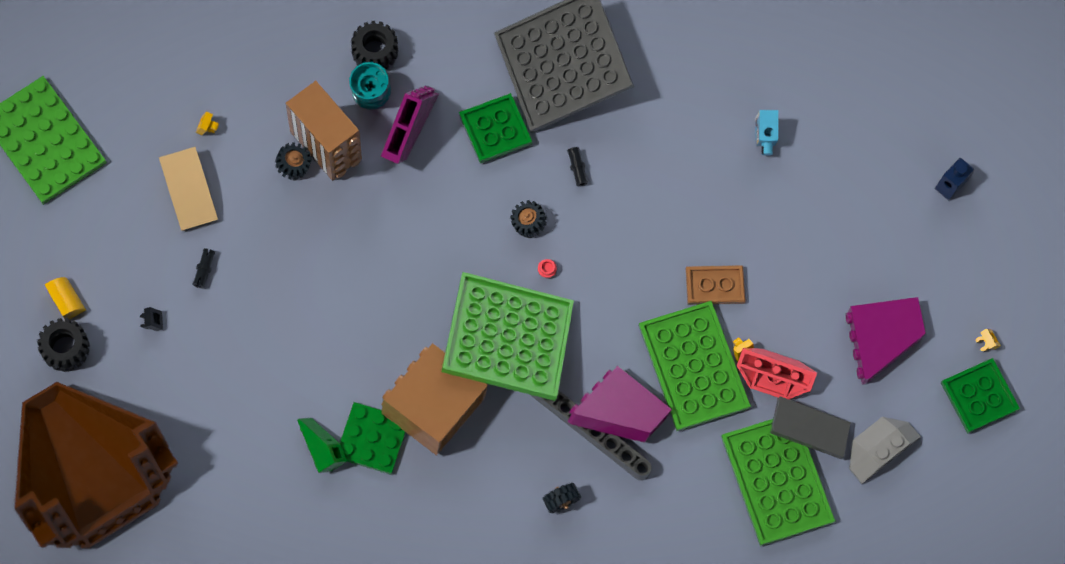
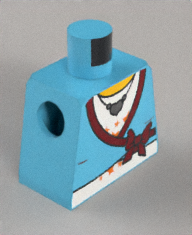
(766, 123)

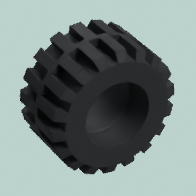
(371, 33)
(56, 331)

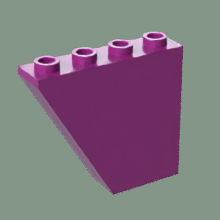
(409, 123)
(883, 333)
(620, 408)

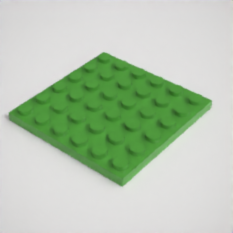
(508, 336)

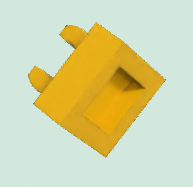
(206, 124)
(990, 340)
(739, 345)

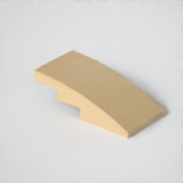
(188, 188)

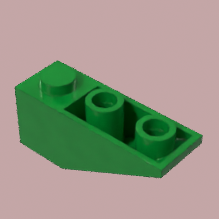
(323, 447)

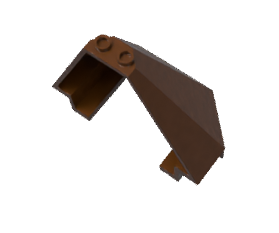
(86, 467)

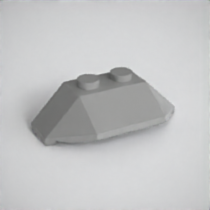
(880, 446)

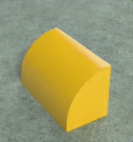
(65, 297)

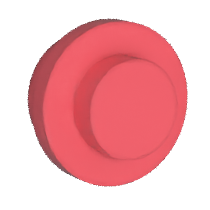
(547, 268)

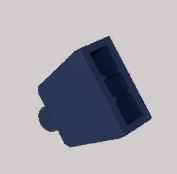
(957, 176)

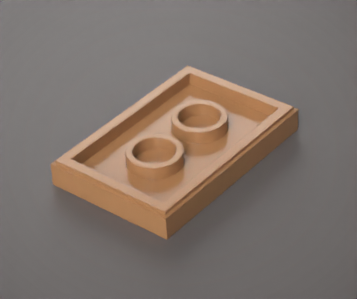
(715, 284)

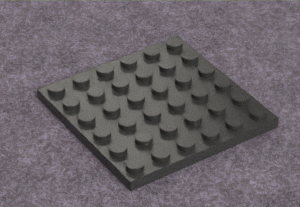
(563, 61)

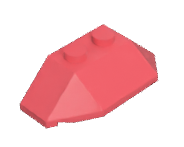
(775, 373)

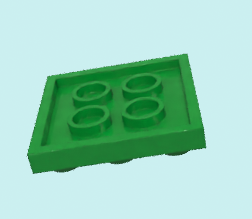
(495, 128)
(980, 395)
(371, 439)

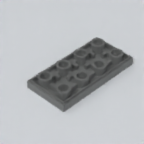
(810, 427)

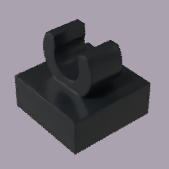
(152, 319)

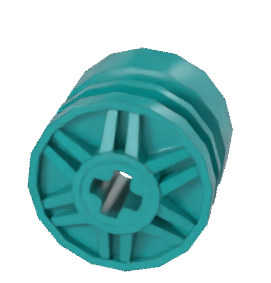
(367, 76)

